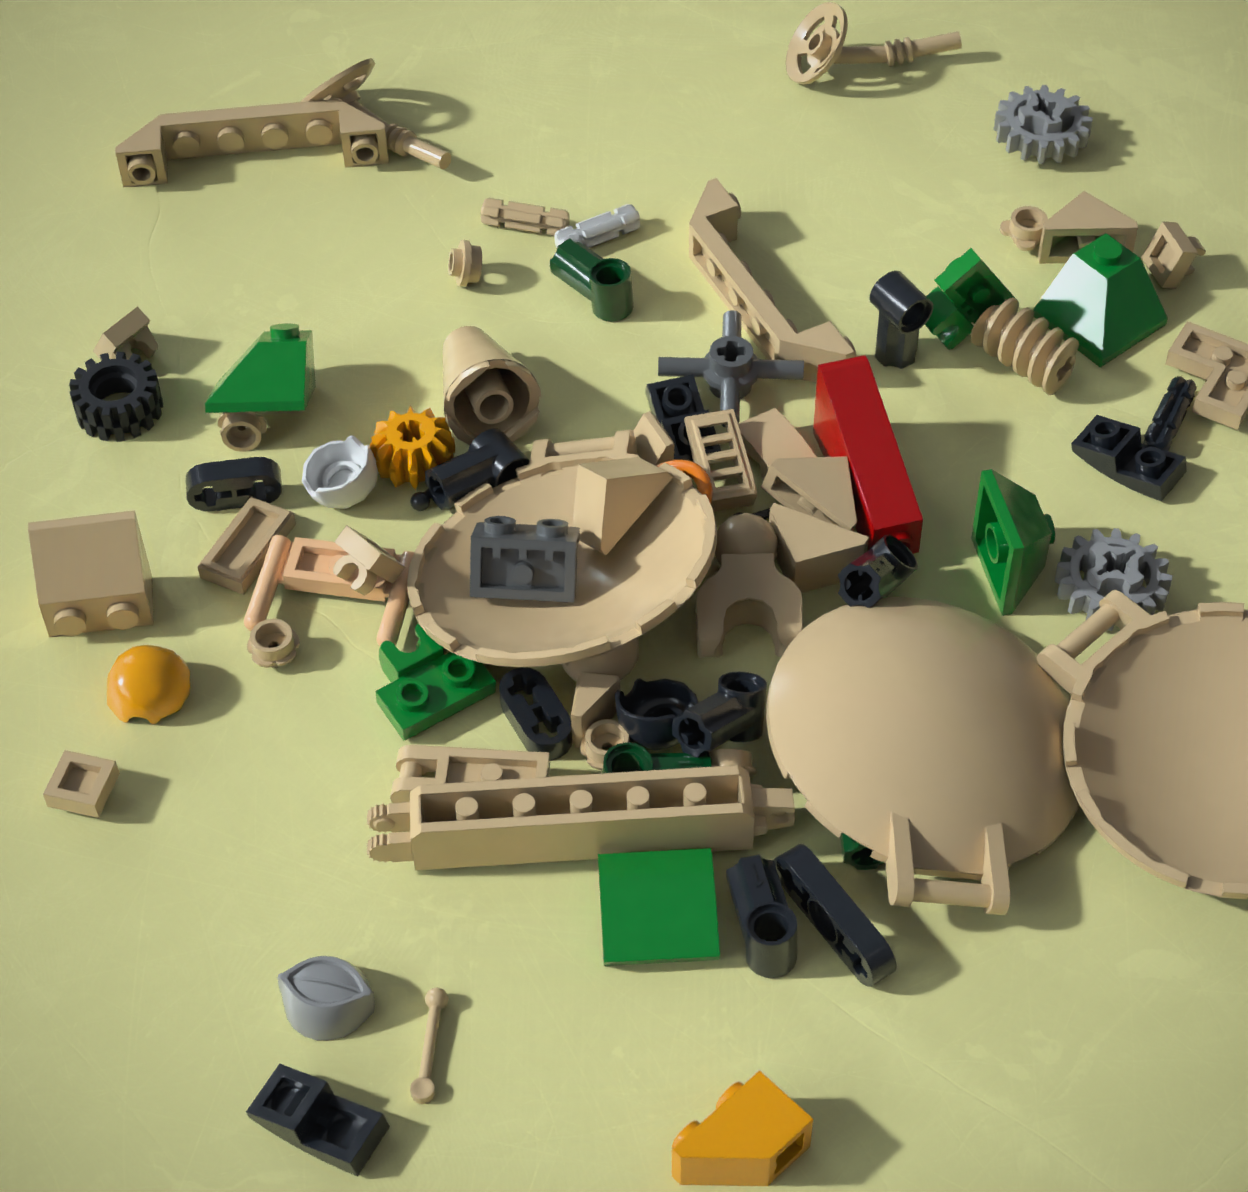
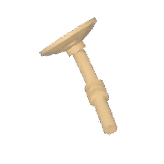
(827, 47)
(398, 139)

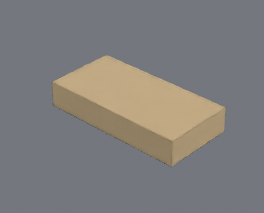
(243, 546)

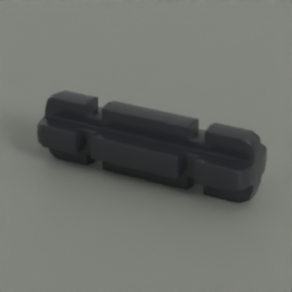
(1170, 413)

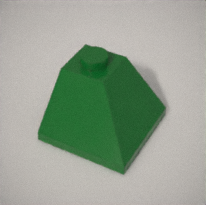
(1103, 301)
(270, 375)
(1010, 538)

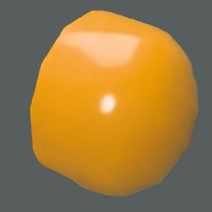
(147, 683)

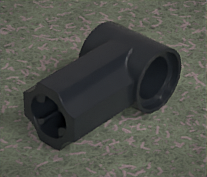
(901, 315)
(489, 459)
(876, 572)
(728, 715)
(763, 916)

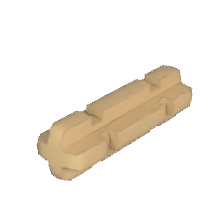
(523, 216)

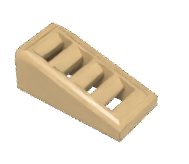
(727, 496)

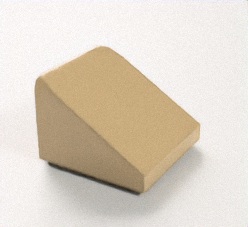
(653, 441)
(592, 702)

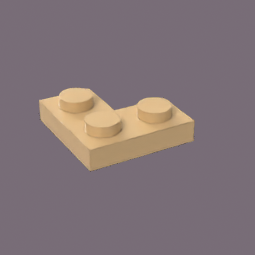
(1223, 366)

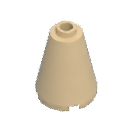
(486, 387)

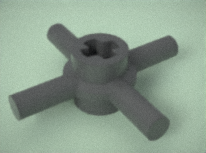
(731, 366)

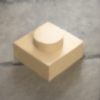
(81, 783)

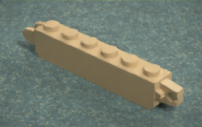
(577, 817)

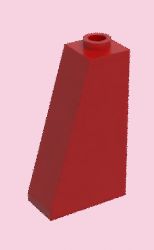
(855, 424)

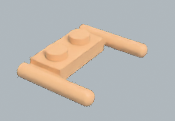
(309, 567)

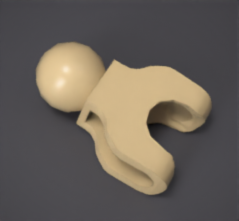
(746, 588)

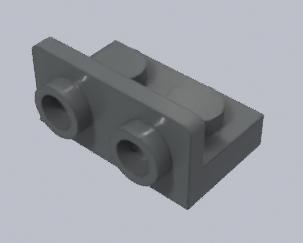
(524, 560)

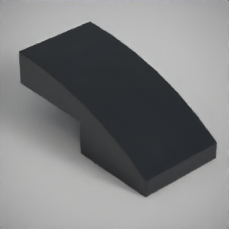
(317, 1121)

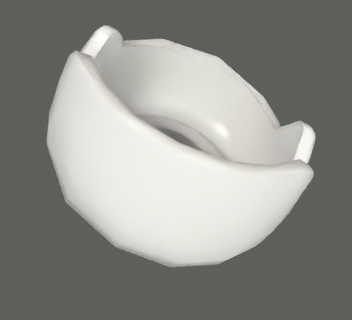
(340, 473)

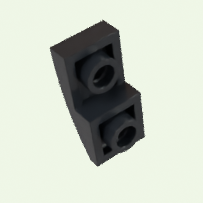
(671, 403)
(1119, 454)

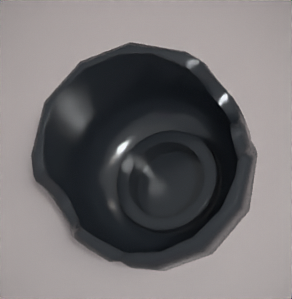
(650, 709)

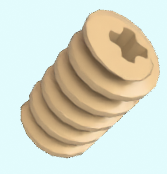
(1025, 345)

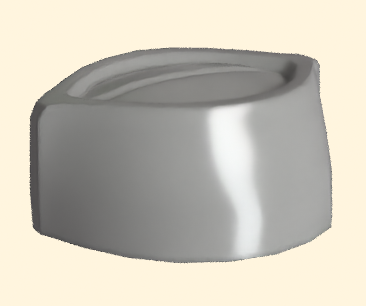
(326, 997)

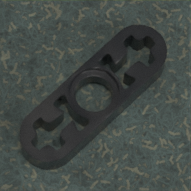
(835, 915)

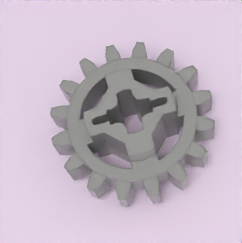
(1043, 124)
(1109, 566)

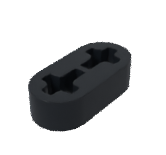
(232, 483)
(545, 708)

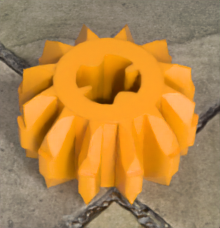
(411, 445)

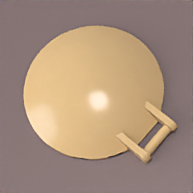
(616, 593)
(1162, 738)
(924, 744)

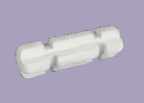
(601, 227)

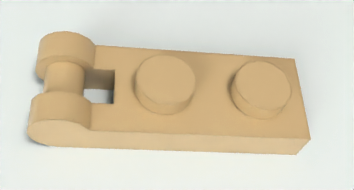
(462, 765)

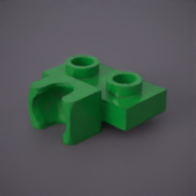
(962, 296)
(428, 685)

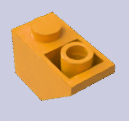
(745, 1140)

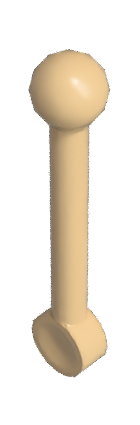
(422, 1088)

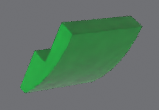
(658, 907)

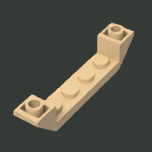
(250, 129)
(777, 338)

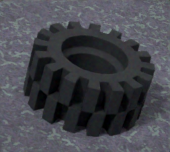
(119, 415)

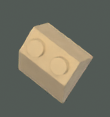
(91, 573)

